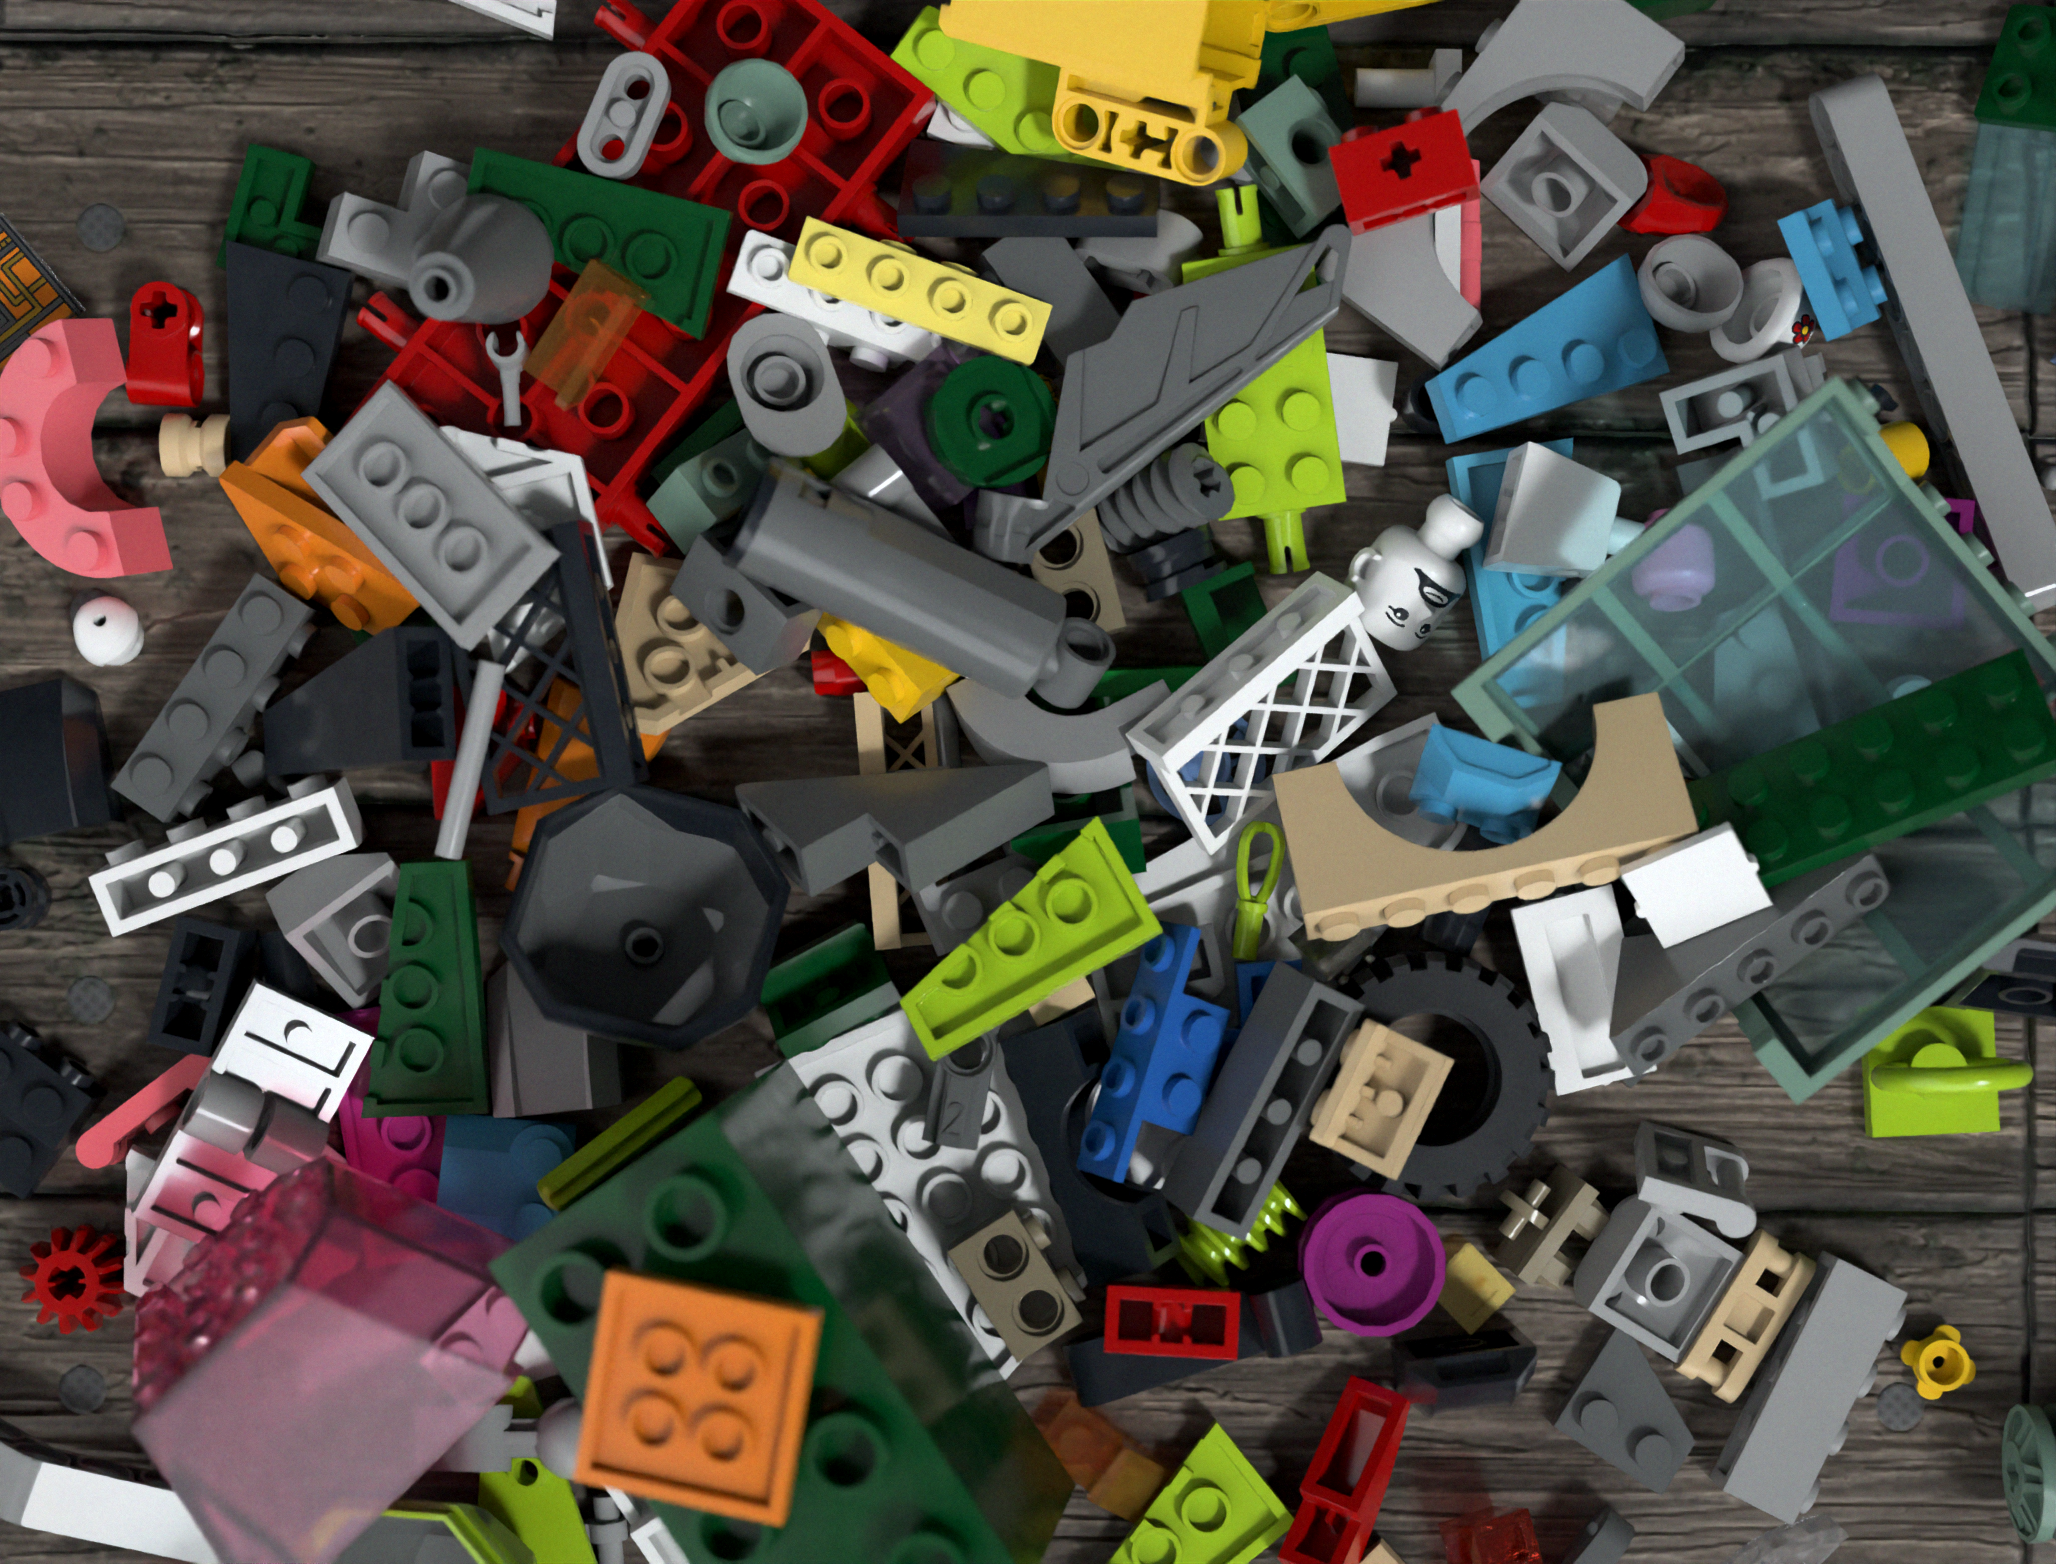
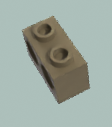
(1084, 574)
(1002, 1288)

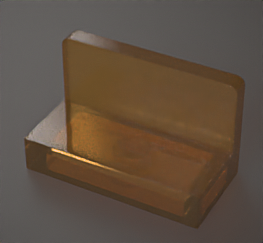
(586, 332)

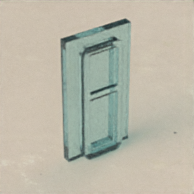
(2010, 221)

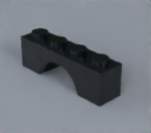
(1112, 1224)

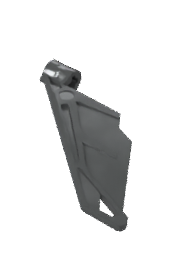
(1156, 381)

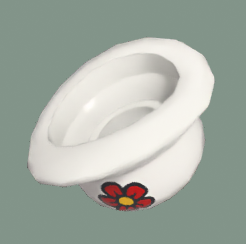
(1770, 315)

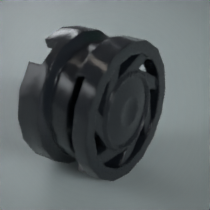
(1177, 562)

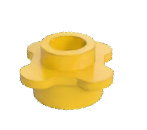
(1952, 1374)

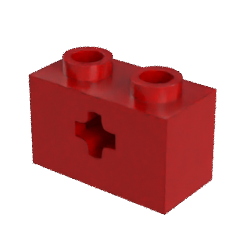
(1439, 169)
(1172, 1320)

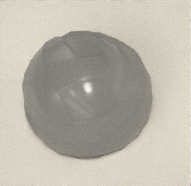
(1690, 283)

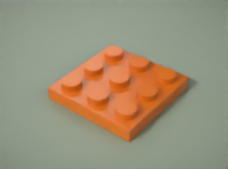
(697, 1395)

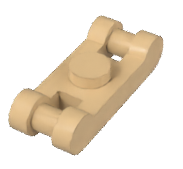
(1747, 1316)

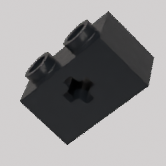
(201, 983)

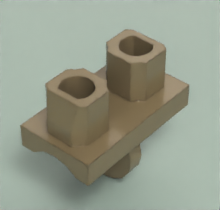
(1543, 1222)

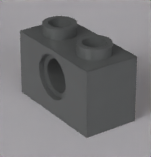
(747, 616)

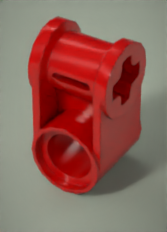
(165, 357)

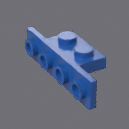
(1158, 1057)

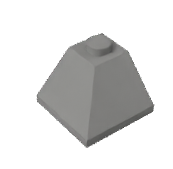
(341, 920)

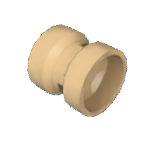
(193, 445)

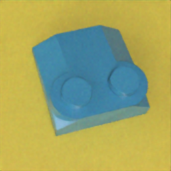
(1481, 785)
(495, 1166)

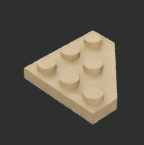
(668, 655)

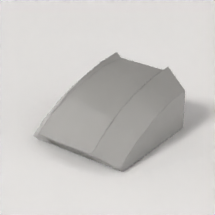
(542, 1063)

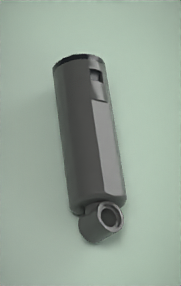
(914, 588)

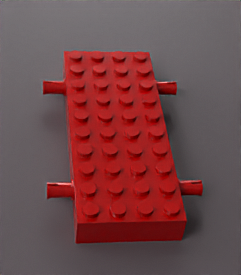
(660, 377)

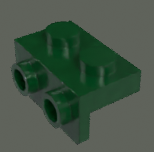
(827, 988)

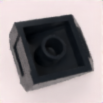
(54, 763)
(2012, 981)
(1463, 1370)

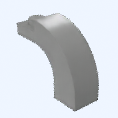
(1080, 751)

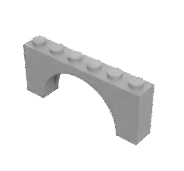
(1538, 49)

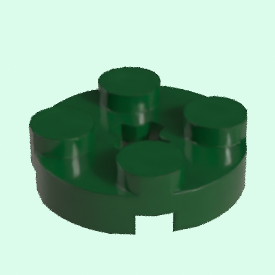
(954, 417)

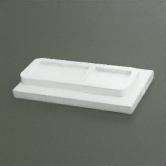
(1571, 973)

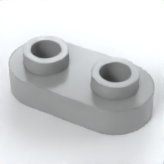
(622, 118)

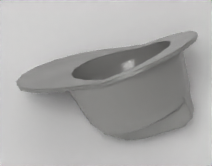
(786, 385)

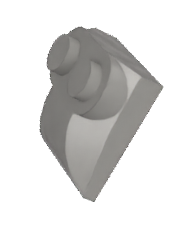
(1566, 181)
(1655, 1276)

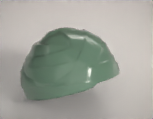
(755, 112)

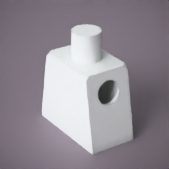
(1555, 517)

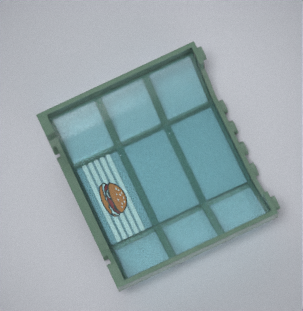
(1766, 611)

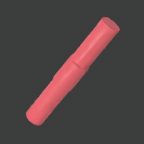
(1471, 248)

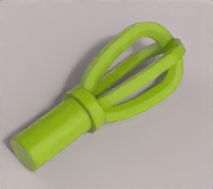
(1252, 907)

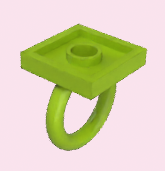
(1938, 1076)

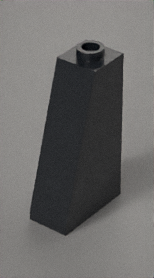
(369, 709)

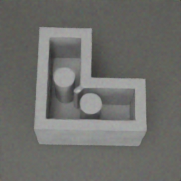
(384, 239)
(1735, 400)

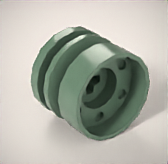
(2030, 1471)

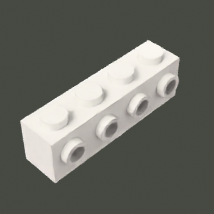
(227, 856)

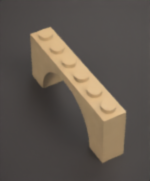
(1363, 876)

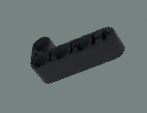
(1273, 1319)

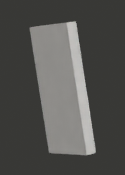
(430, 515)

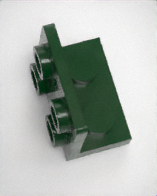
(2022, 72)

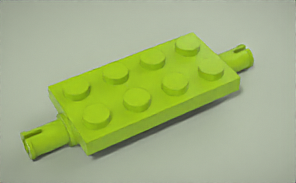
(1282, 427)

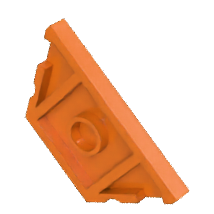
(318, 554)

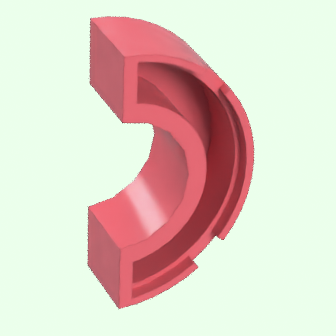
(48, 461)

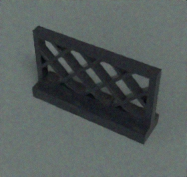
(598, 671)

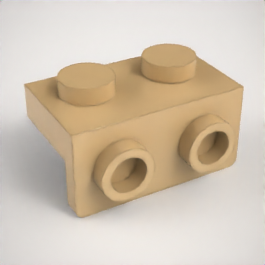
(1379, 1098)

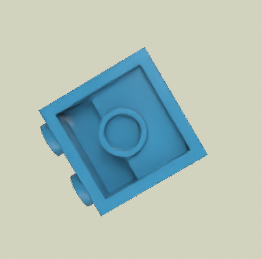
(1829, 268)

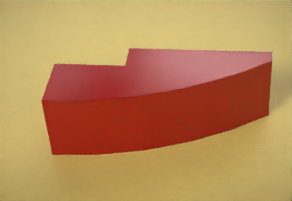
(1347, 1477)

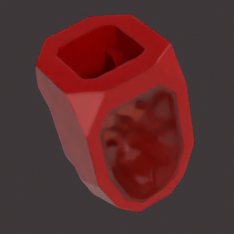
(1677, 199)

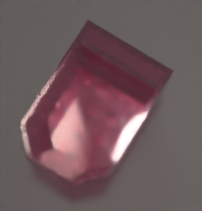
(318, 1360)

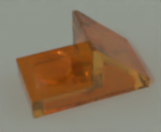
(1105, 1461)

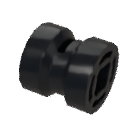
(25, 900)

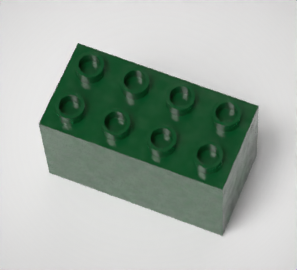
(906, 1421)

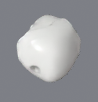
(108, 631)

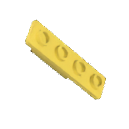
(919, 292)

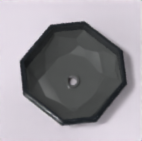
(656, 872)

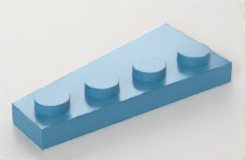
(1561, 355)

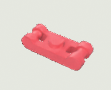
(148, 1109)

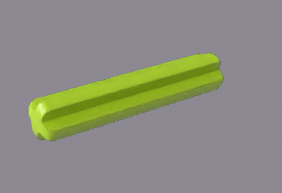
(619, 1143)

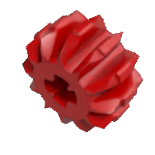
(52, 1278)

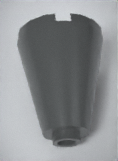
(482, 262)

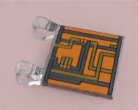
(28, 292)

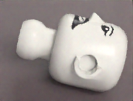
(1411, 575)

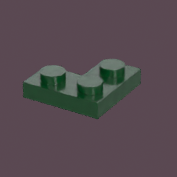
(271, 205)

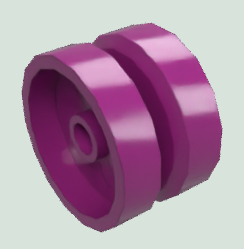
(1364, 1297)

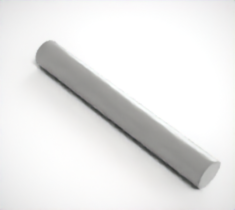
(470, 759)

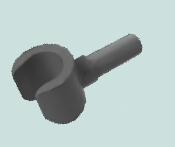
(252, 772)

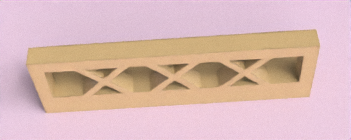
(874, 760)

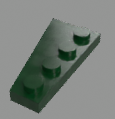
(648, 237)
(432, 1014)

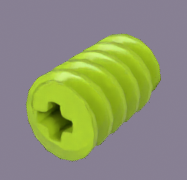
(1208, 1248)

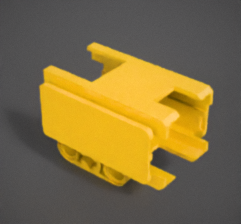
(1119, 56)

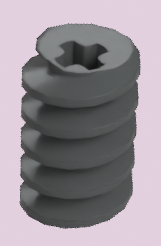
(1166, 498)

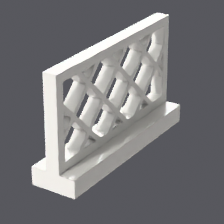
(1246, 679)

